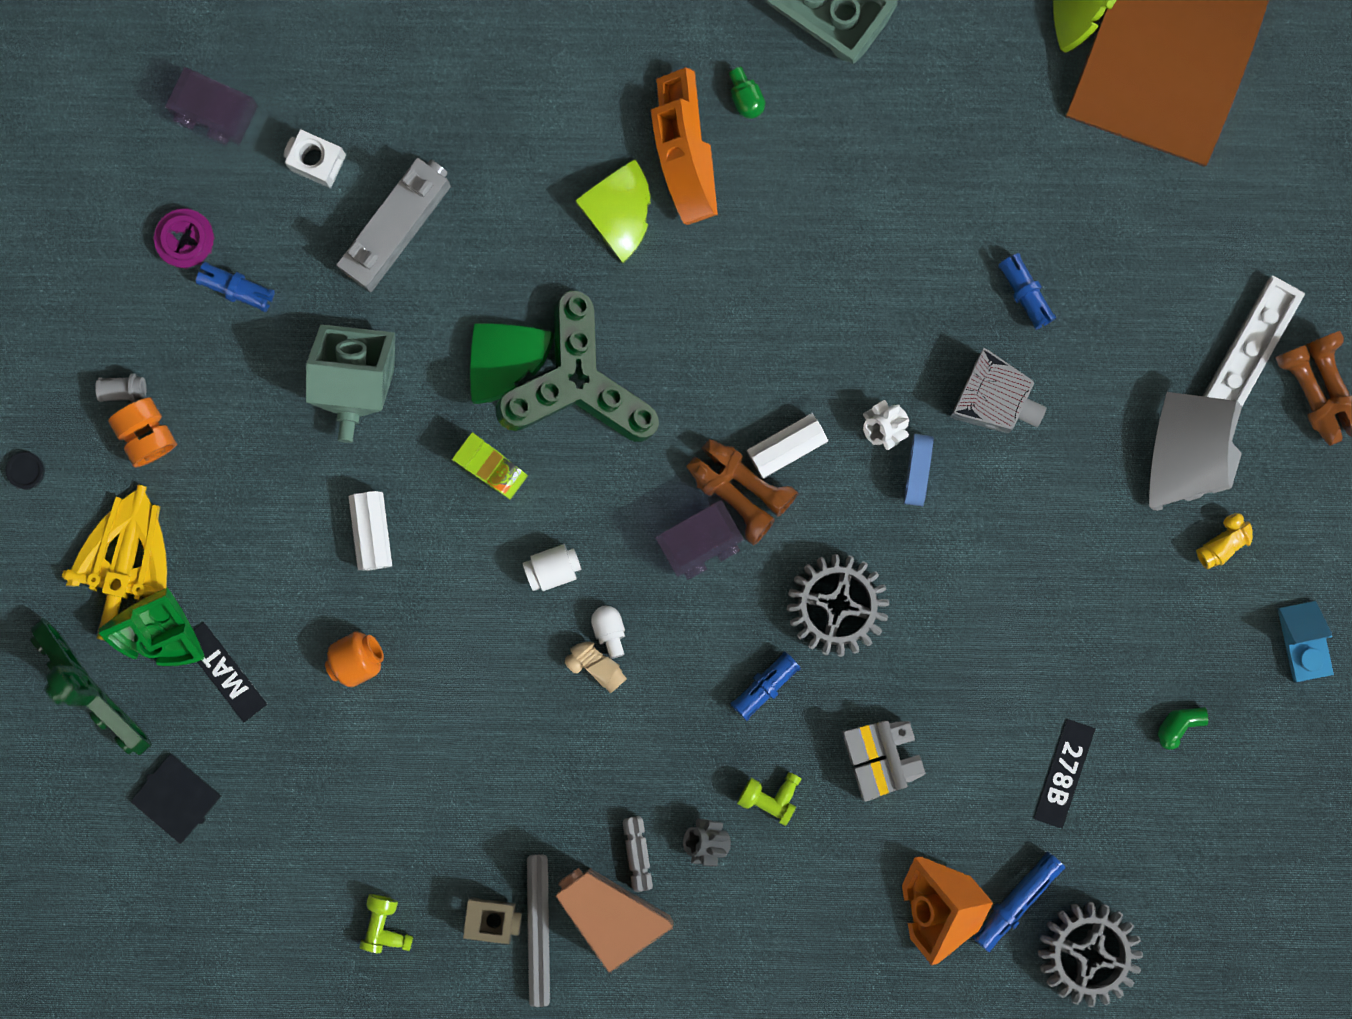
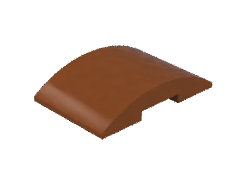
(1167, 72)

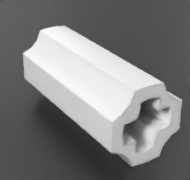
(787, 445)
(370, 531)

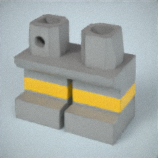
(887, 773)

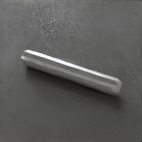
(538, 930)

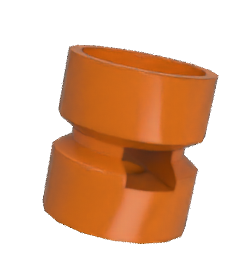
(137, 420)

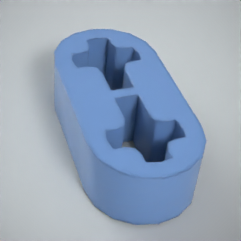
(918, 469)

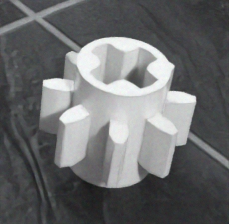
(885, 424)

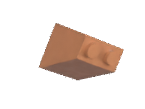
(610, 916)

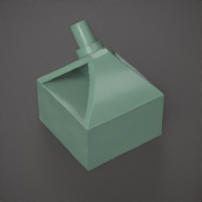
(350, 373)

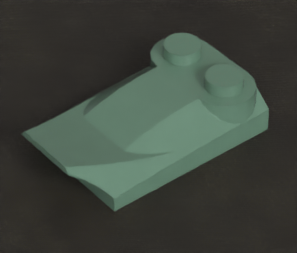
(841, 25)

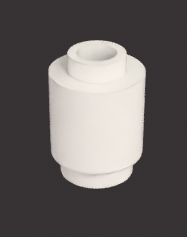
(552, 568)

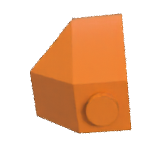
(944, 906)

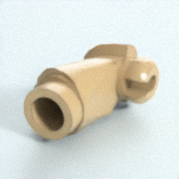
(599, 666)

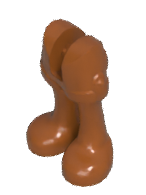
(1340, 401)
(756, 520)

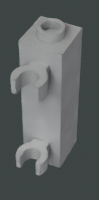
(395, 223)

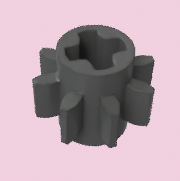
(706, 842)

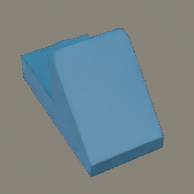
(1305, 641)

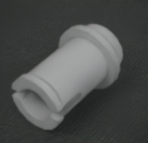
(127, 388)

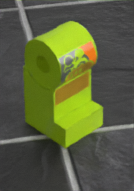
(489, 466)

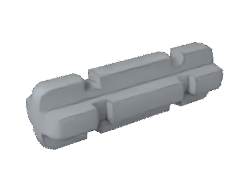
(637, 854)

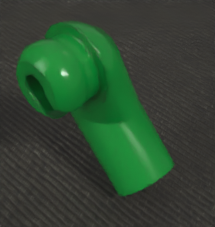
(1177, 723)

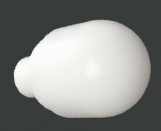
(609, 629)

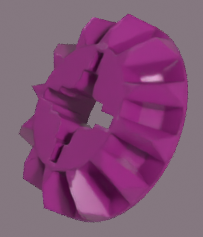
(179, 222)

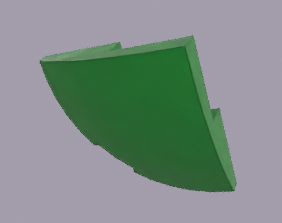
(503, 357)
(155, 630)

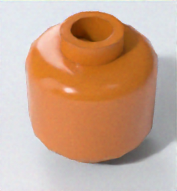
(354, 659)

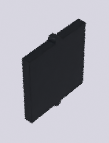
(176, 798)

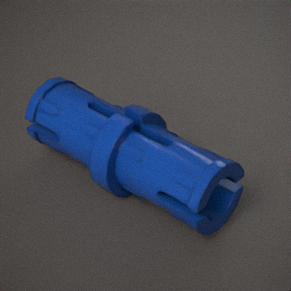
(235, 287)
(1027, 291)
(765, 686)

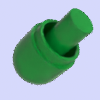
(746, 95)

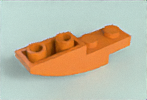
(680, 148)

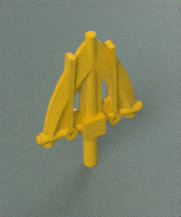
(130, 520)

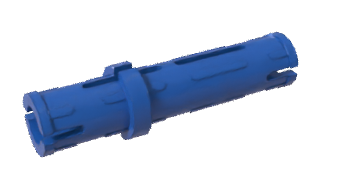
(1018, 901)

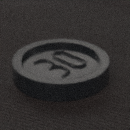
(25, 470)

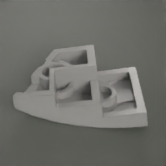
(1193, 448)

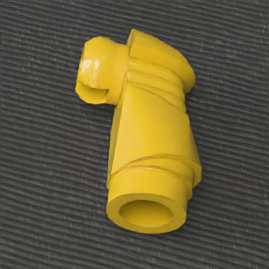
(1224, 545)

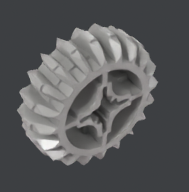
(846, 574)
(1086, 971)

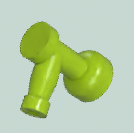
(775, 806)
(376, 935)

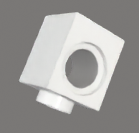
(328, 166)

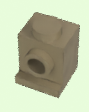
(477, 924)

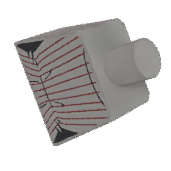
(997, 396)

